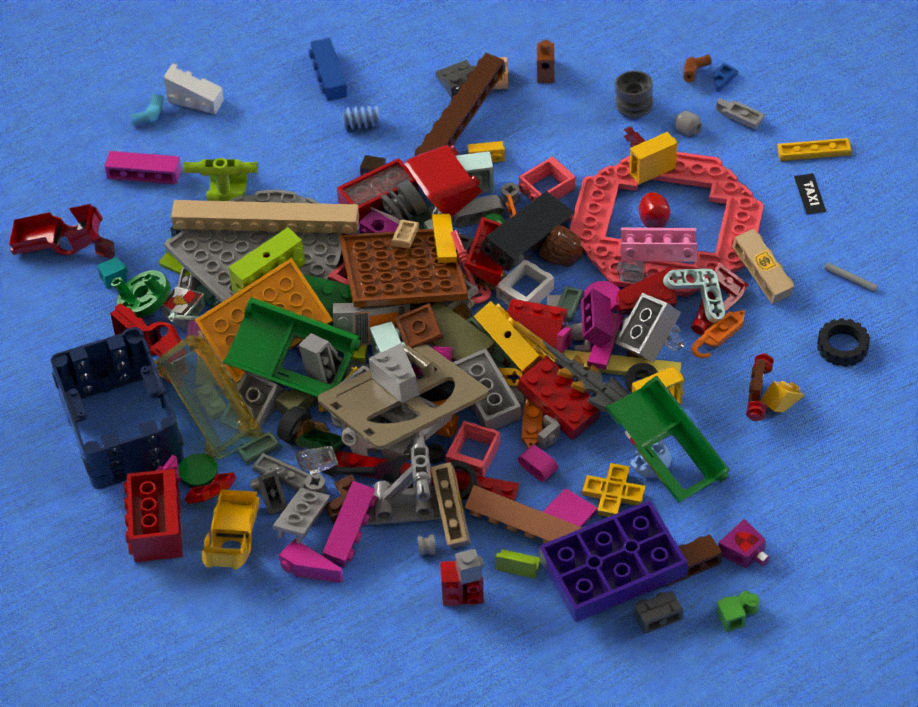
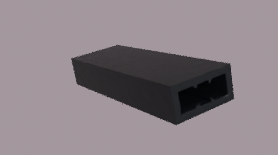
(526, 231)

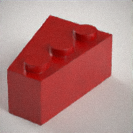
(652, 286)

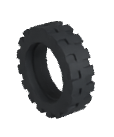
(843, 327)

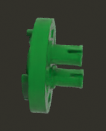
(143, 292)

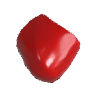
(654, 210)

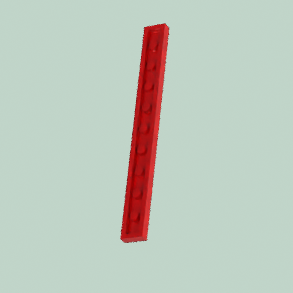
(501, 487)

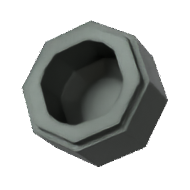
(436, 453)

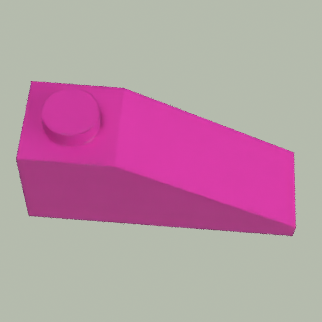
(309, 564)

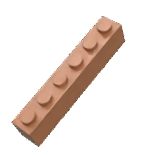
(517, 516)

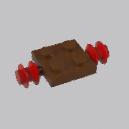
(755, 407)

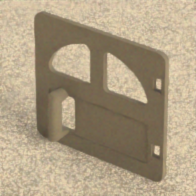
(365, 399)

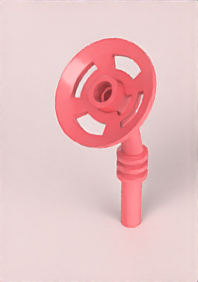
(462, 253)

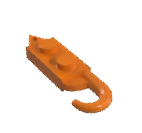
(719, 332)
(531, 424)

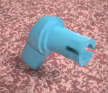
(152, 112)

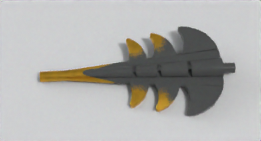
(587, 381)

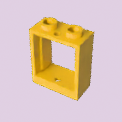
(671, 379)

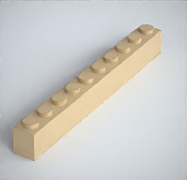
(265, 216)

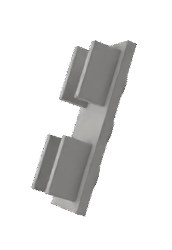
(301, 513)

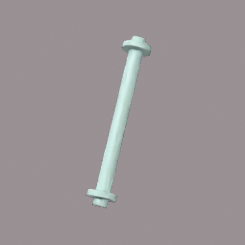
(173, 317)

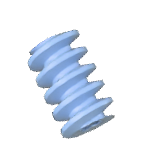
(360, 118)

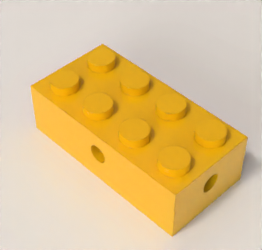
(500, 327)

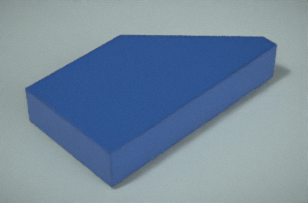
(723, 76)

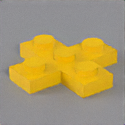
(613, 490)

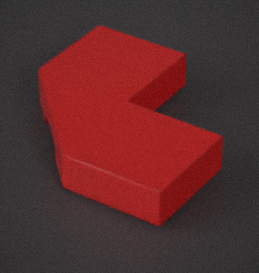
(205, 492)

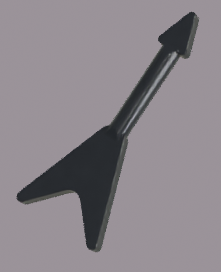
(386, 470)

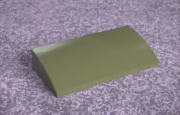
(459, 334)

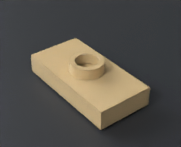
(405, 234)

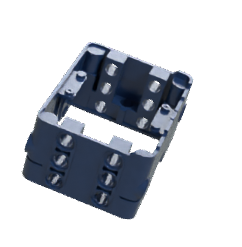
(99, 369)

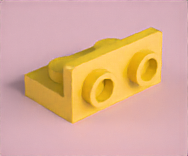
(496, 150)

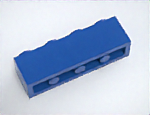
(327, 69)

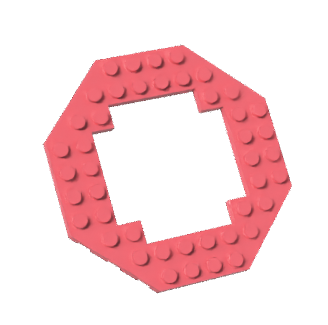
(598, 200)

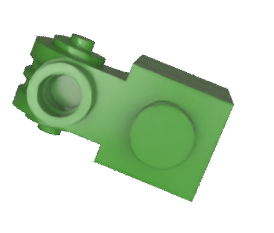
(732, 610)

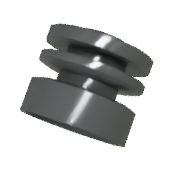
(634, 94)
(405, 202)

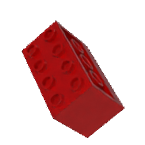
(153, 515)

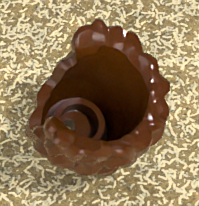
(561, 247)

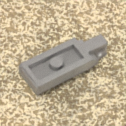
(740, 113)

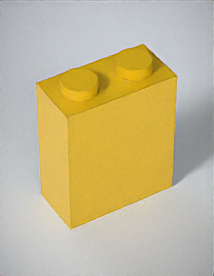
(653, 157)

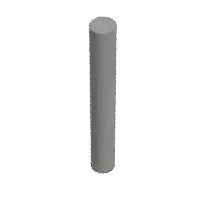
(851, 277)

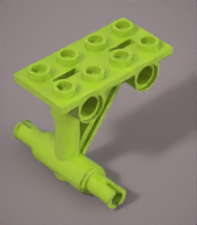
(226, 176)

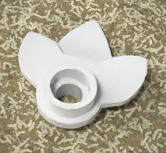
(356, 443)

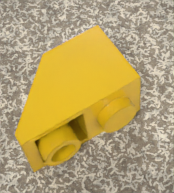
(781, 396)

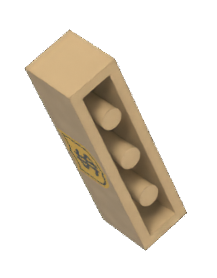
(763, 266)
(450, 505)

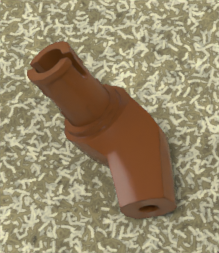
(692, 64)

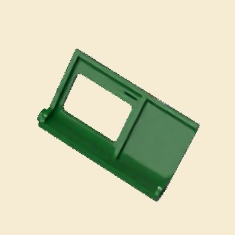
(267, 336)
(652, 416)

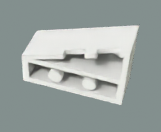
(192, 92)

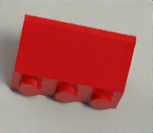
(539, 318)

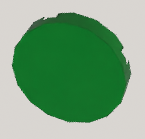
(198, 470)

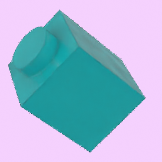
(112, 269)

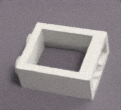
(506, 293)

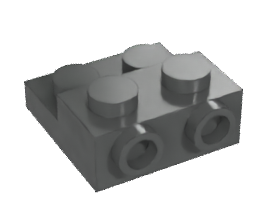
(454, 76)

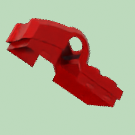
(45, 231)
(125, 318)

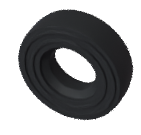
(639, 368)

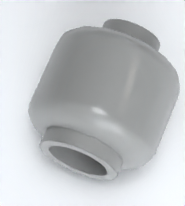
(688, 123)

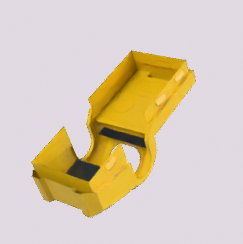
(231, 521)

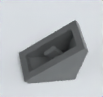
(271, 492)

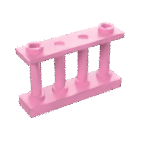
(659, 244)

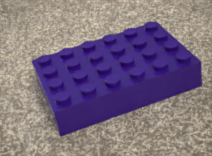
(613, 561)

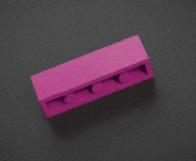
(143, 167)
(349, 524)

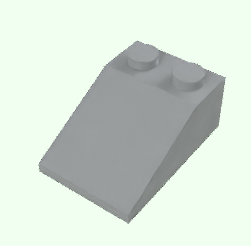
(259, 396)

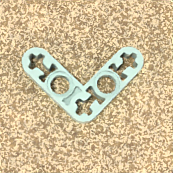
(702, 283)

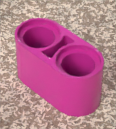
(538, 463)

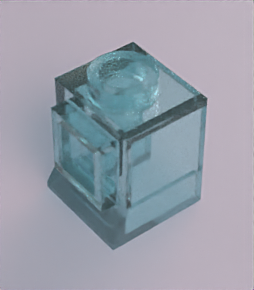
(631, 271)

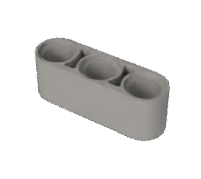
(478, 208)

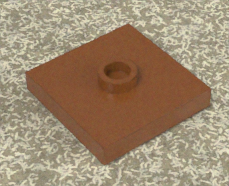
(419, 326)

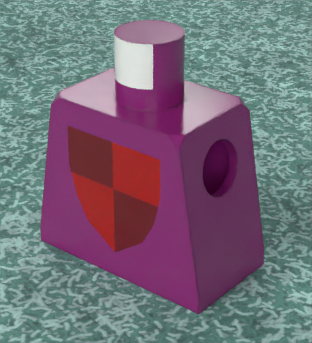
(744, 545)

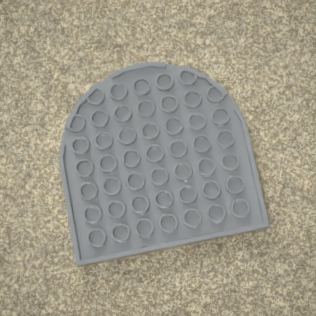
(211, 252)

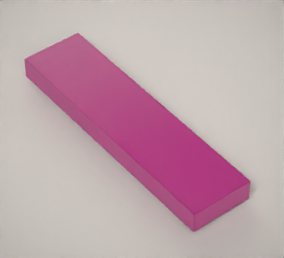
(600, 356)

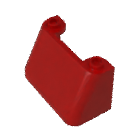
(444, 179)

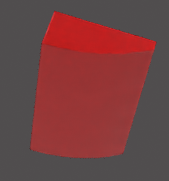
(479, 262)

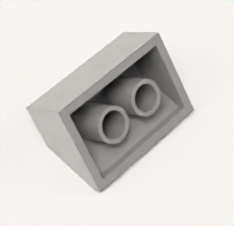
(647, 327)

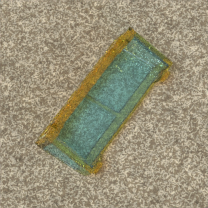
(209, 396)

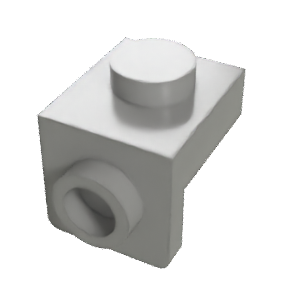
(550, 433)

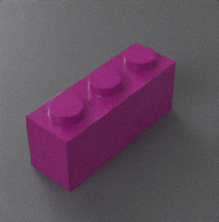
(596, 318)

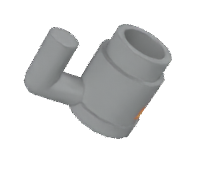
(576, 335)

